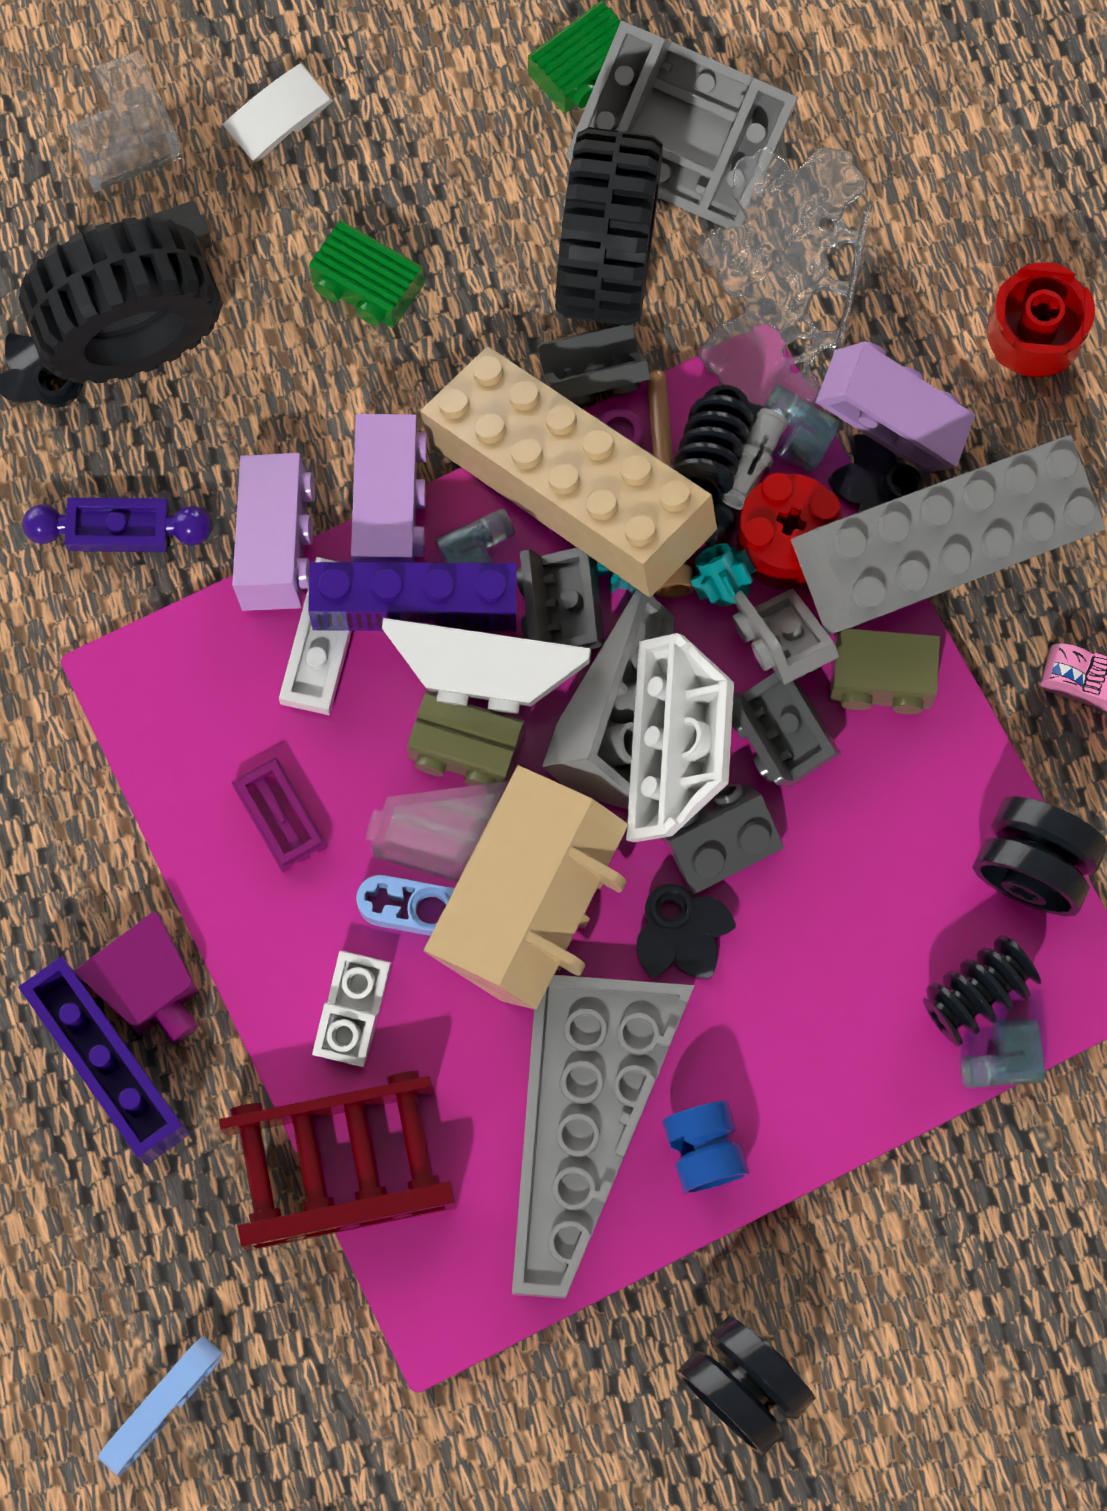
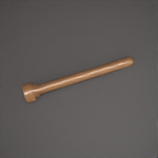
(679, 583)

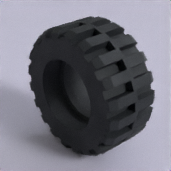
(608, 226)
(119, 300)

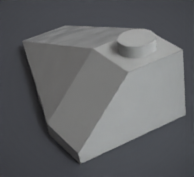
(596, 729)

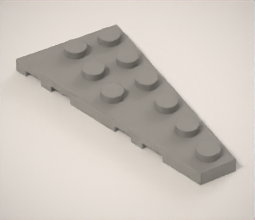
(587, 1086)

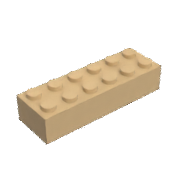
(570, 471)

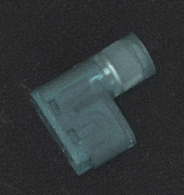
(809, 429)
(470, 541)
(1016, 1057)

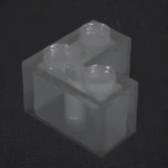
(131, 133)

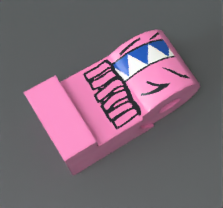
(1076, 675)

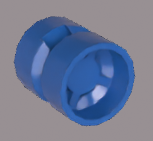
(705, 1147)

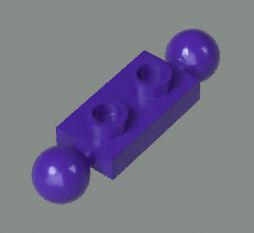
(117, 524)

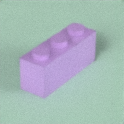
(895, 407)
(387, 488)
(272, 531)

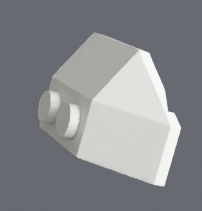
(484, 664)
(677, 736)

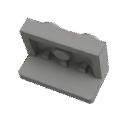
(784, 635)

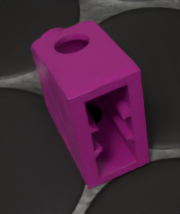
(144, 980)

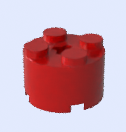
(1064, 315)
(772, 507)

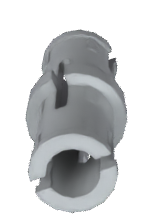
(756, 456)

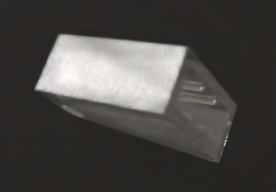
(434, 828)

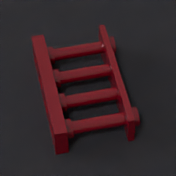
(372, 1202)

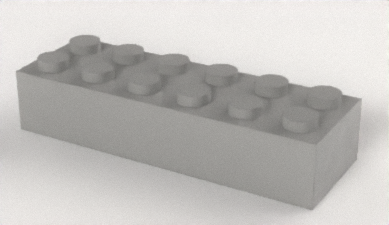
(947, 534)

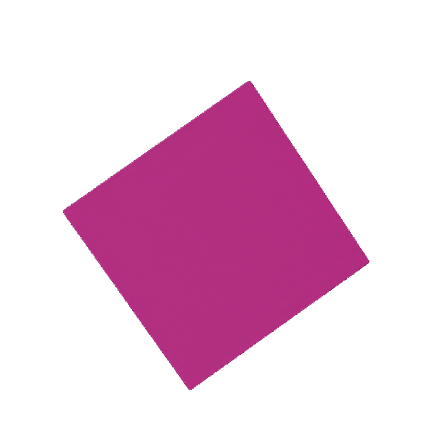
(812, 995)

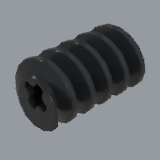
(713, 443)
(979, 988)

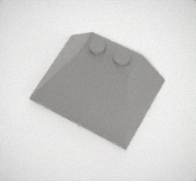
(697, 110)

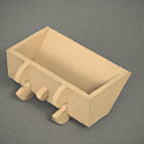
(528, 889)

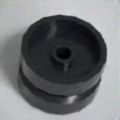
(1040, 856)
(753, 1377)

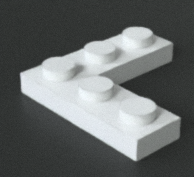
(314, 665)

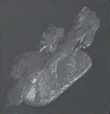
(780, 265)

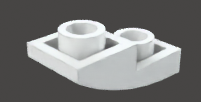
(277, 111)
(352, 1008)

